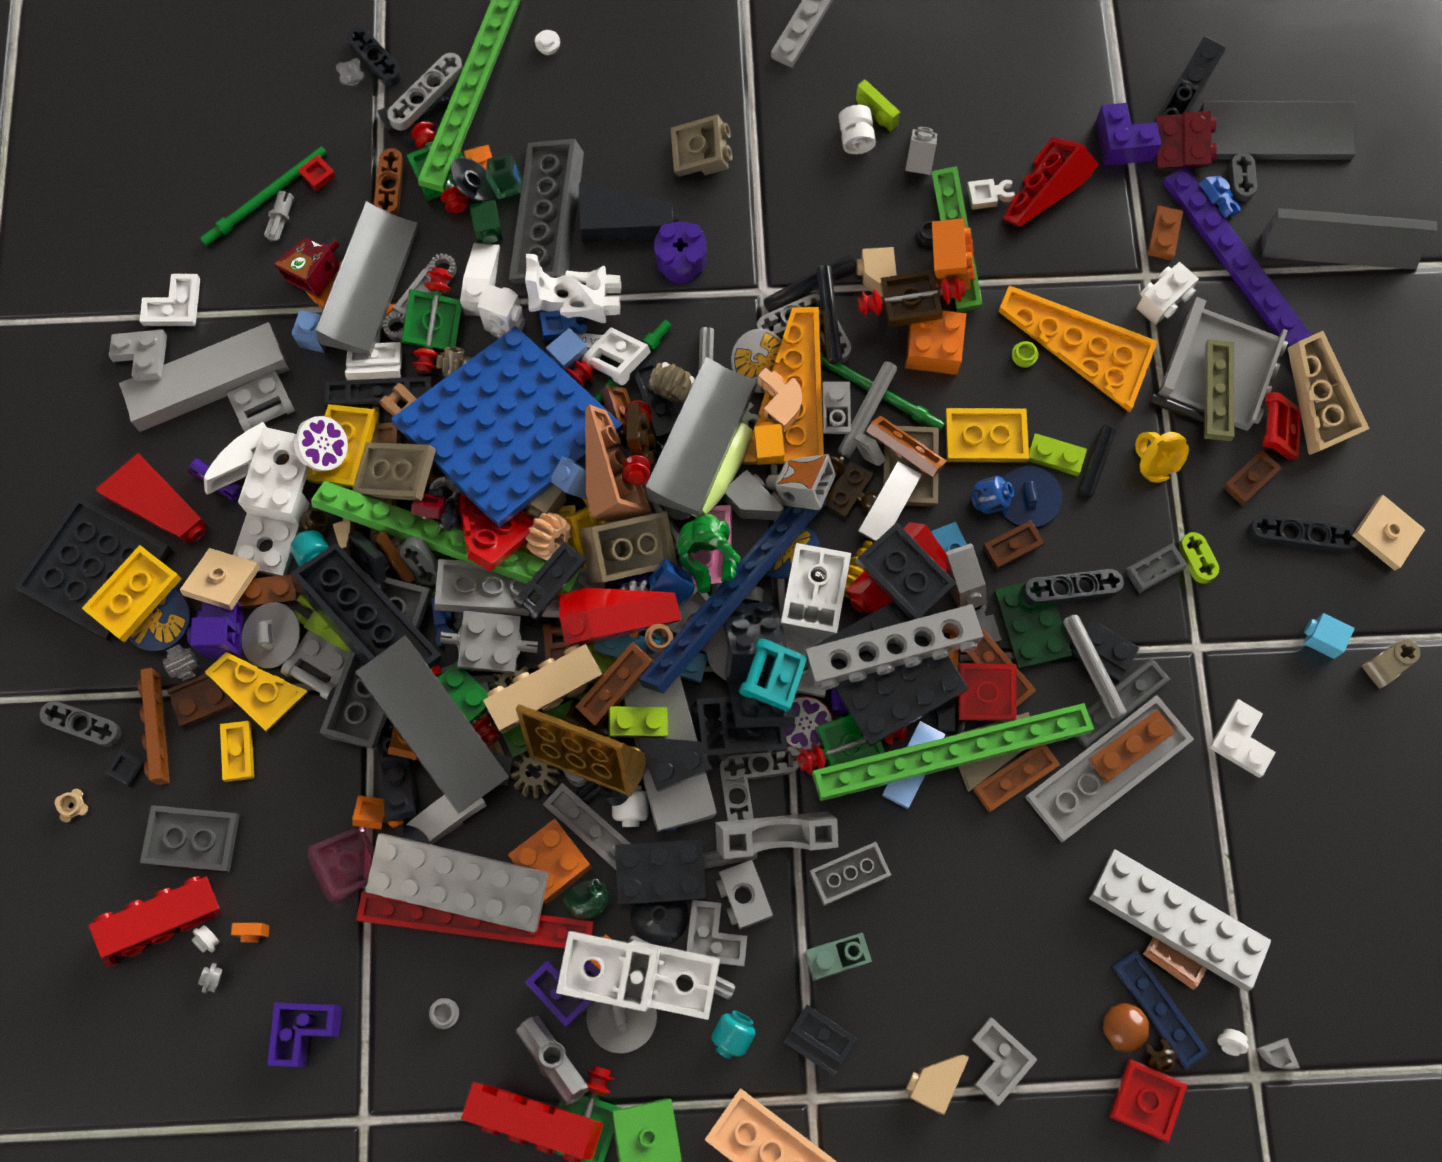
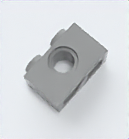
(744, 877)

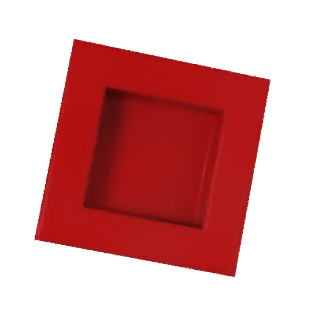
(317, 173)

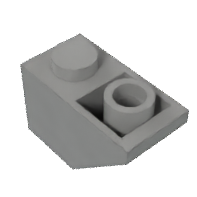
(921, 151)
(836, 408)
(751, 499)

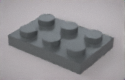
(190, 838)

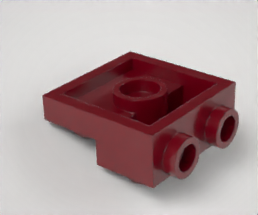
(1186, 140)

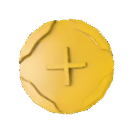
(1162, 456)

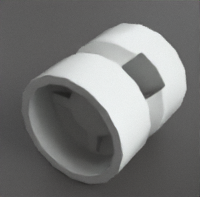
(857, 129)

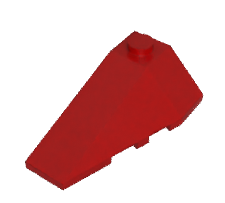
(1057, 172)
(607, 614)

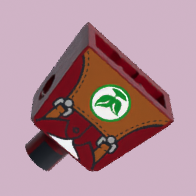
(310, 265)

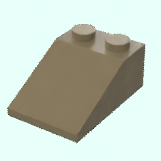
(627, 547)

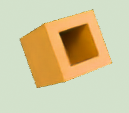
(769, 443)

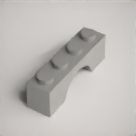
(750, 836)

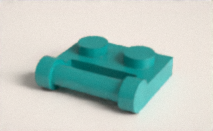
(783, 677)

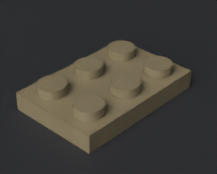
(394, 471)
(926, 489)

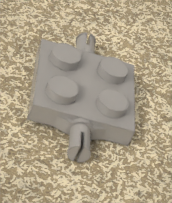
(489, 642)

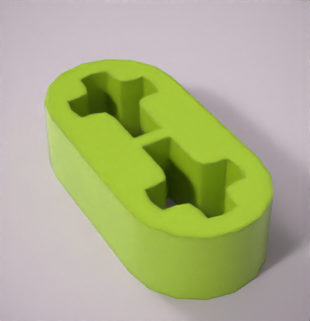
(1199, 557)

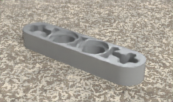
(422, 89)

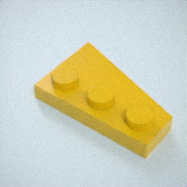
(255, 691)

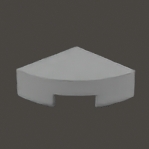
(1279, 1054)

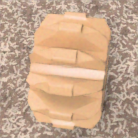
(547, 535)

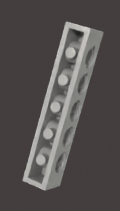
(960, 620)

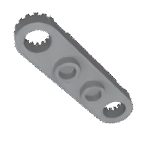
(399, 309)

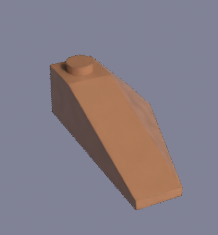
(606, 490)

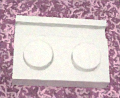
(382, 364)

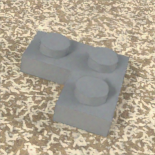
(145, 350)
(705, 939)
(1009, 1060)

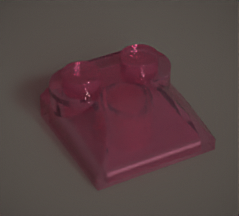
(342, 863)

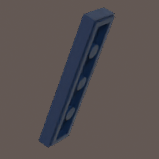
(1160, 1009)

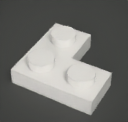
(176, 310)
(1235, 740)

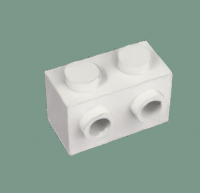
(1164, 296)
(500, 311)

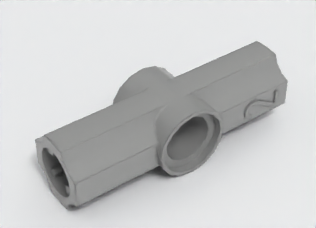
(561, 1074)

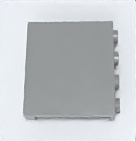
(1253, 363)

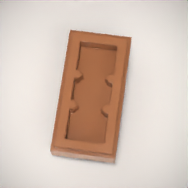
(1175, 963)

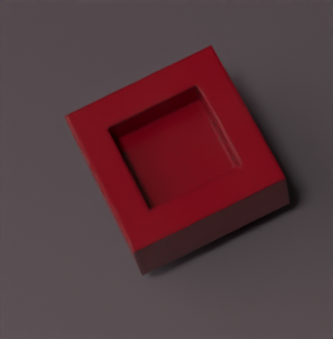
(429, 508)

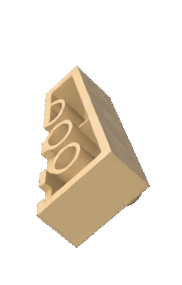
(1323, 394)
(544, 687)

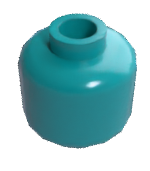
(307, 546)
(733, 1034)

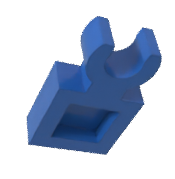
(1219, 193)
(555, 324)

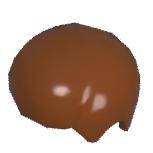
(1126, 1027)

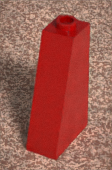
(150, 498)
(868, 596)

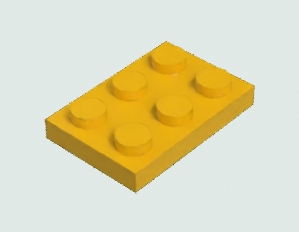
(359, 428)
(986, 435)
(131, 593)

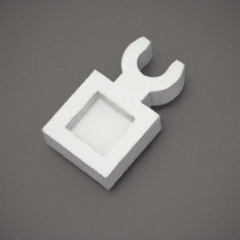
(986, 194)

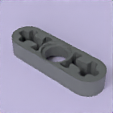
(74, 713)

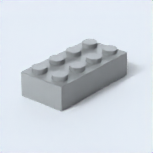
(849, 873)

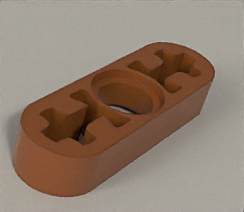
(384, 174)

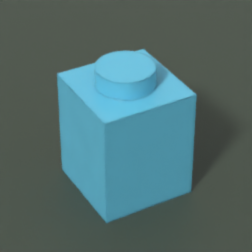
(1328, 635)

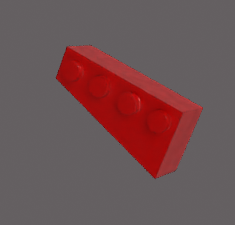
(154, 919)
(532, 1122)

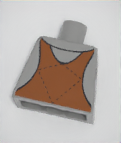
(803, 481)

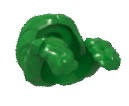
(706, 534)

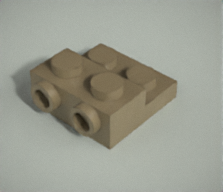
(701, 146)

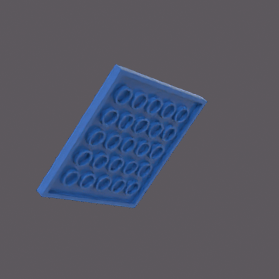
(502, 424)

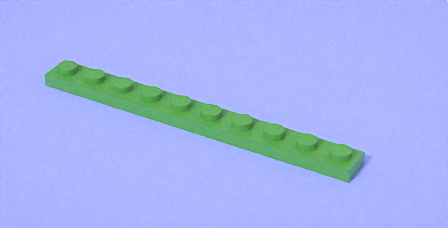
(467, 94)
(403, 524)
(952, 751)

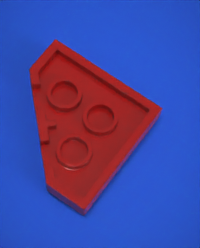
(485, 541)

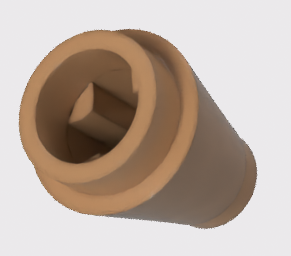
(661, 632)

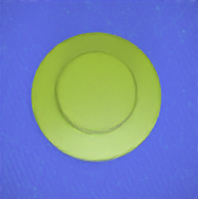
(1025, 354)

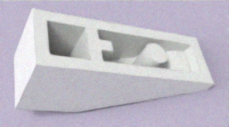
(479, 273)

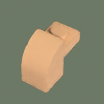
(786, 399)

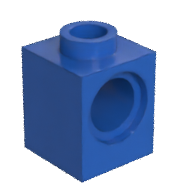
(674, 579)

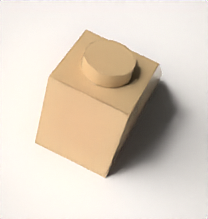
(876, 264)
(936, 1083)

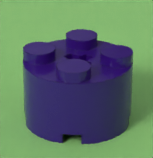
(680, 251)

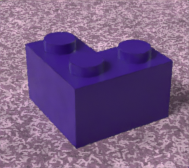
(1121, 140)
(217, 631)
(565, 1007)
(294, 1025)

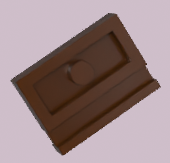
(198, 700)

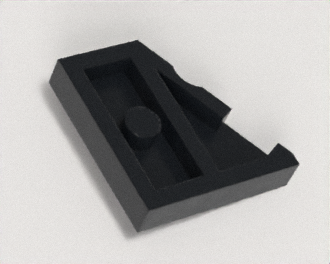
(674, 760)

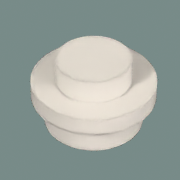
(547, 42)
(204, 939)
(1233, 1042)

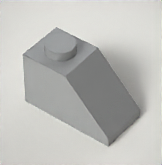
(966, 572)

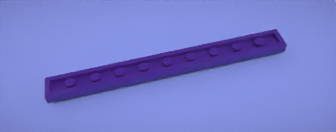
(1235, 257)

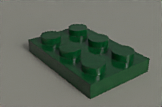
(1032, 631)

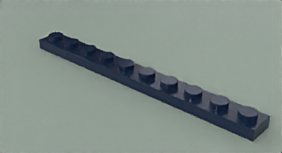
(726, 599)

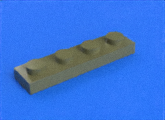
(1219, 390)

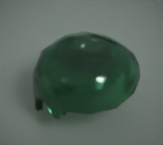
(587, 899)

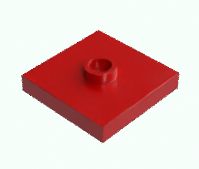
(990, 692)
(1148, 1101)

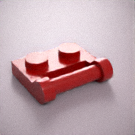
(1282, 426)

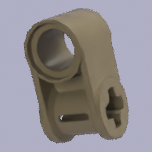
(1389, 663)

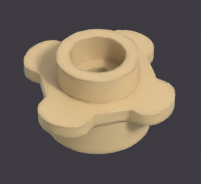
(63, 801)

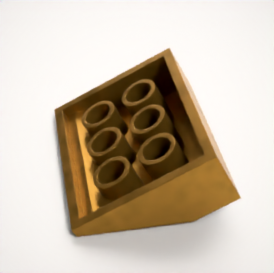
(581, 751)

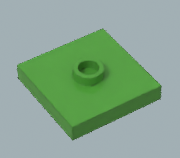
(646, 1133)

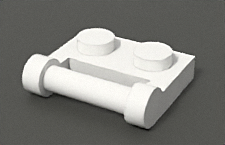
(619, 348)

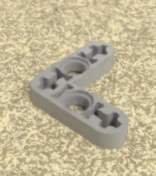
(772, 320)
(740, 780)

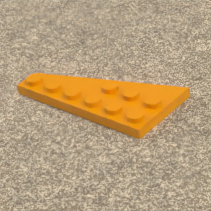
(1097, 350)
(799, 360)

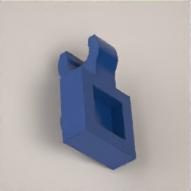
(441, 621)

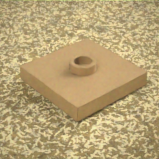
(1388, 532)
(220, 579)

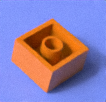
(953, 251)
(937, 344)
(555, 853)

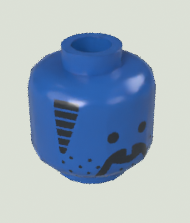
(992, 495)

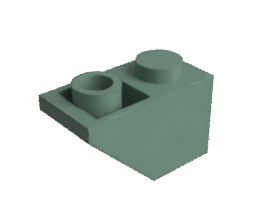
(837, 956)

